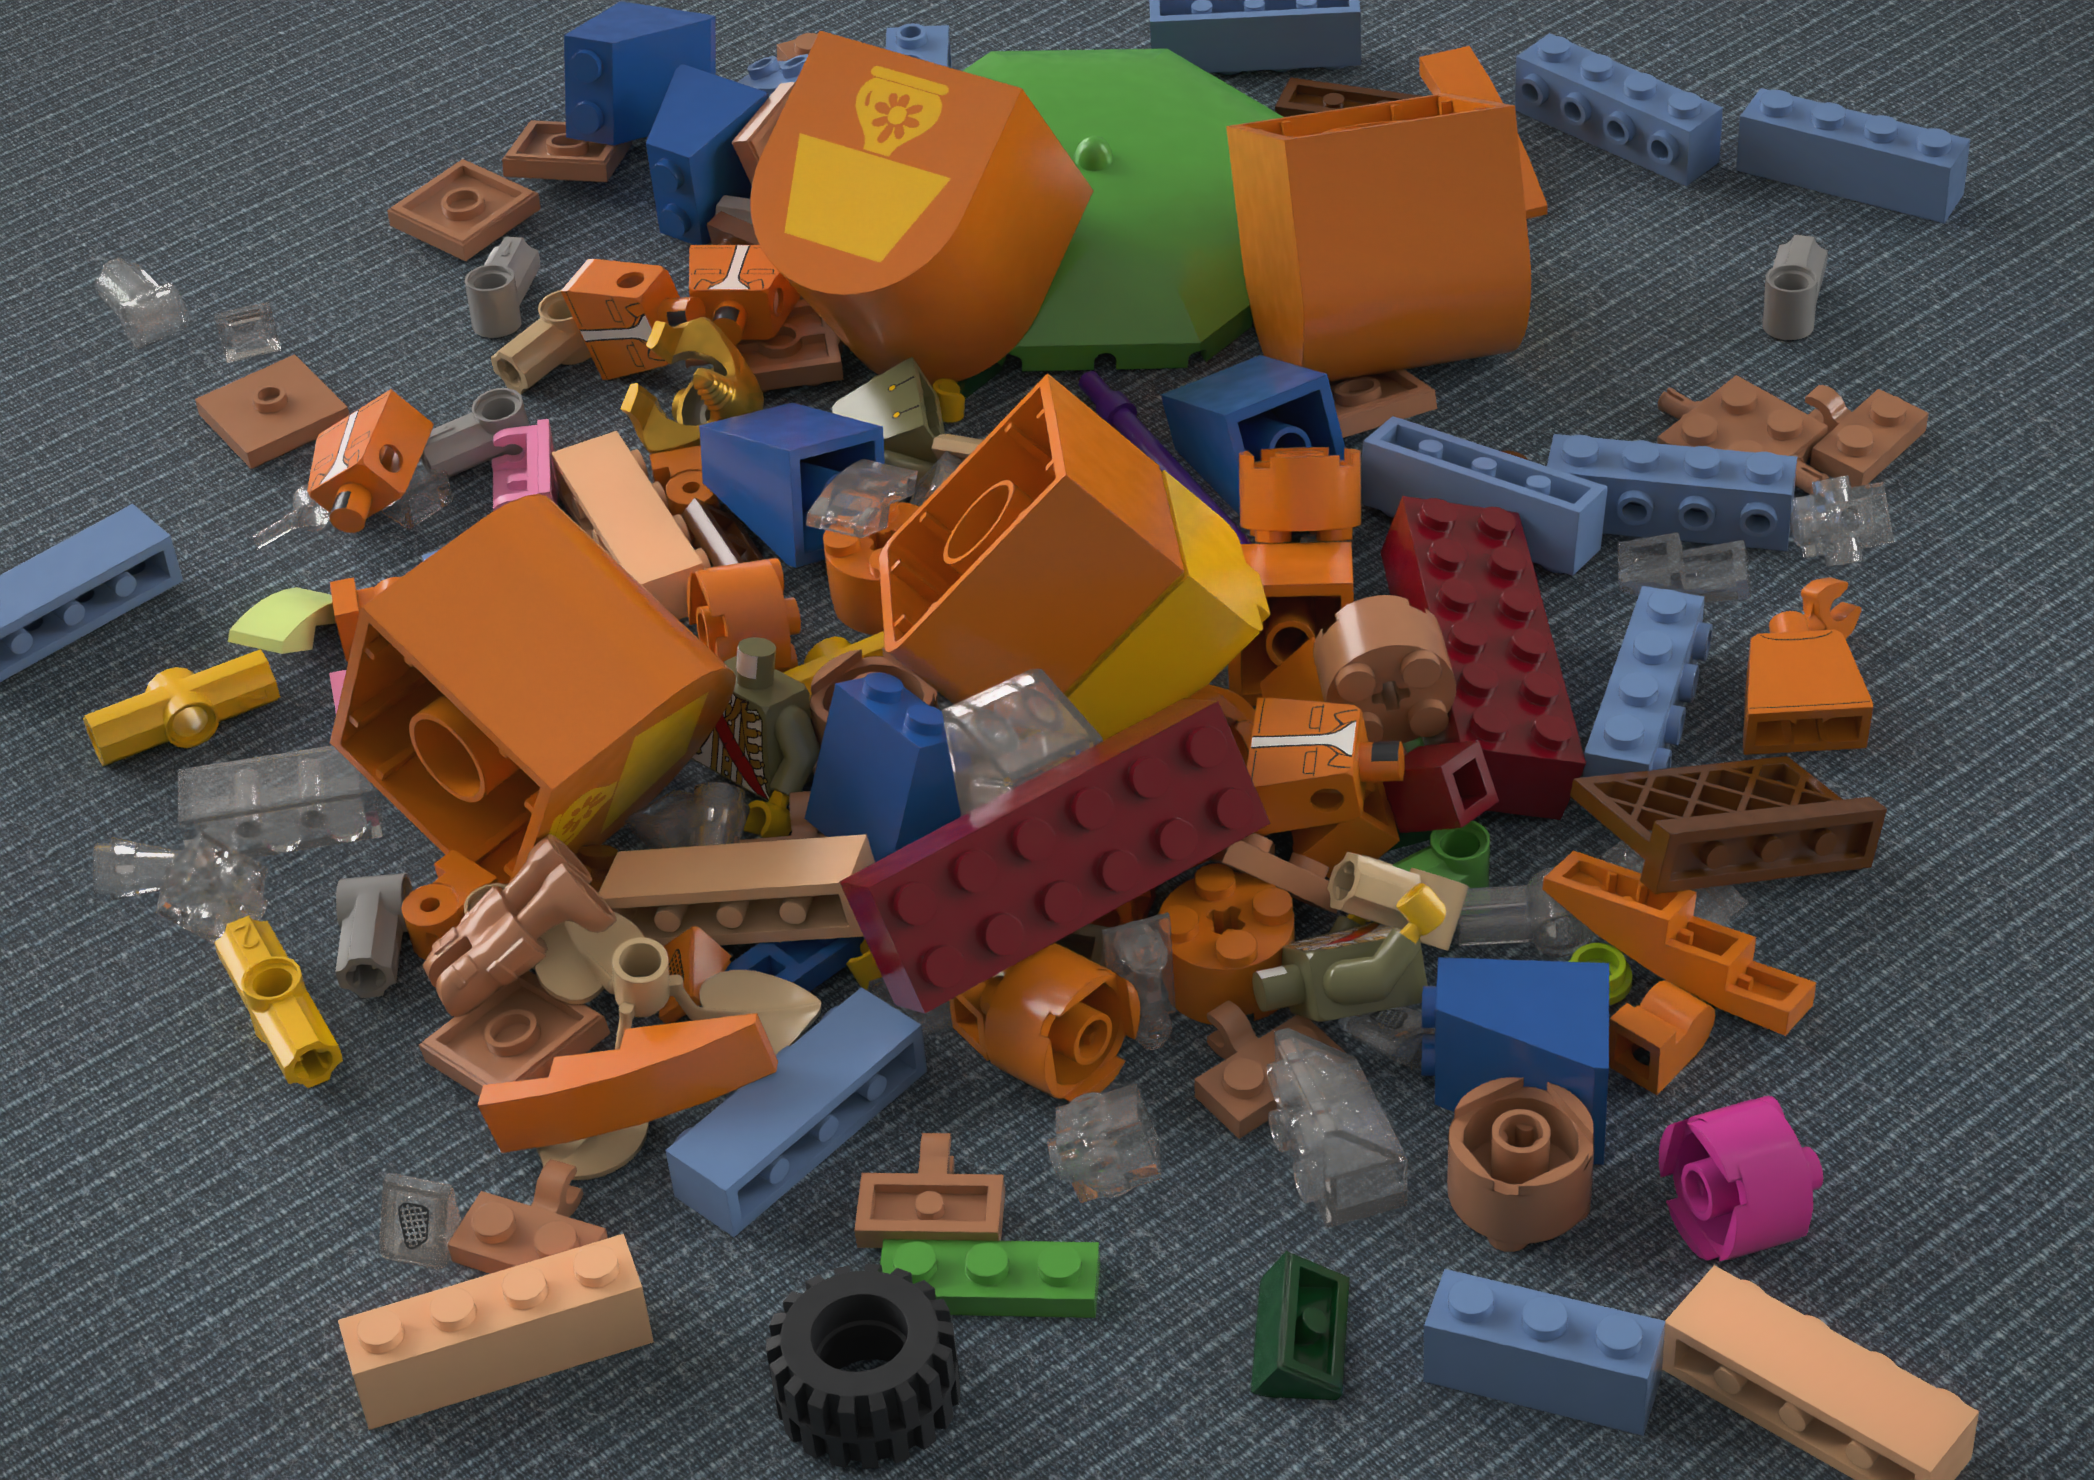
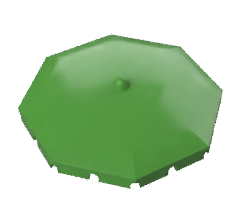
(1160, 239)

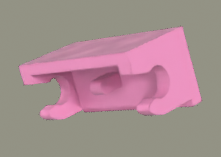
(526, 472)

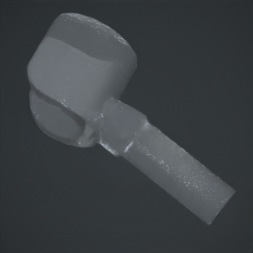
(301, 516)

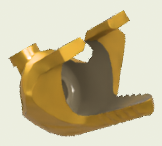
(712, 396)

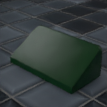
(1300, 1331)

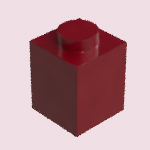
(1441, 787)

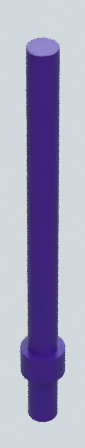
(1122, 416)

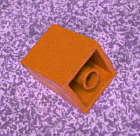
(1303, 593)

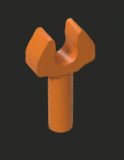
(1817, 602)

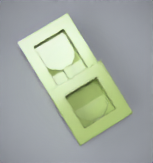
(284, 621)

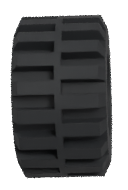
(873, 1410)

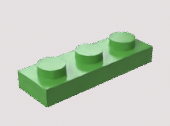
(1003, 1275)

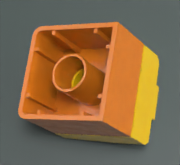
(1069, 561)

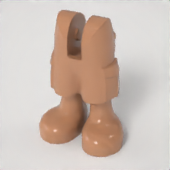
(504, 929)

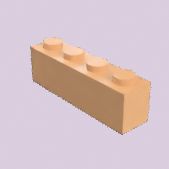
(628, 516)
(740, 889)
(496, 1331)
(1815, 1385)

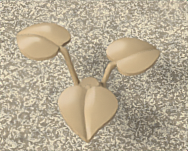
(638, 975)

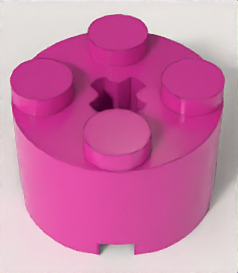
(1739, 1179)

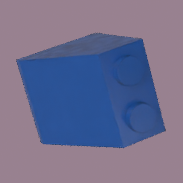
(624, 65)
(694, 151)
(1250, 409)
(776, 466)
(882, 766)
(1519, 1023)

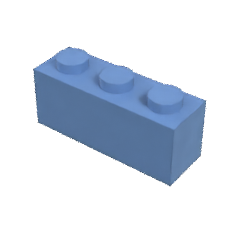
(1543, 1351)

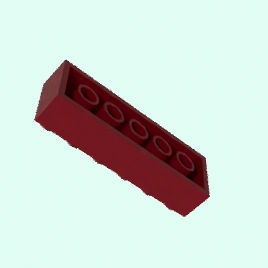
(1510, 691)
(1054, 854)

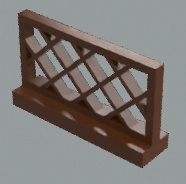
(1732, 822)

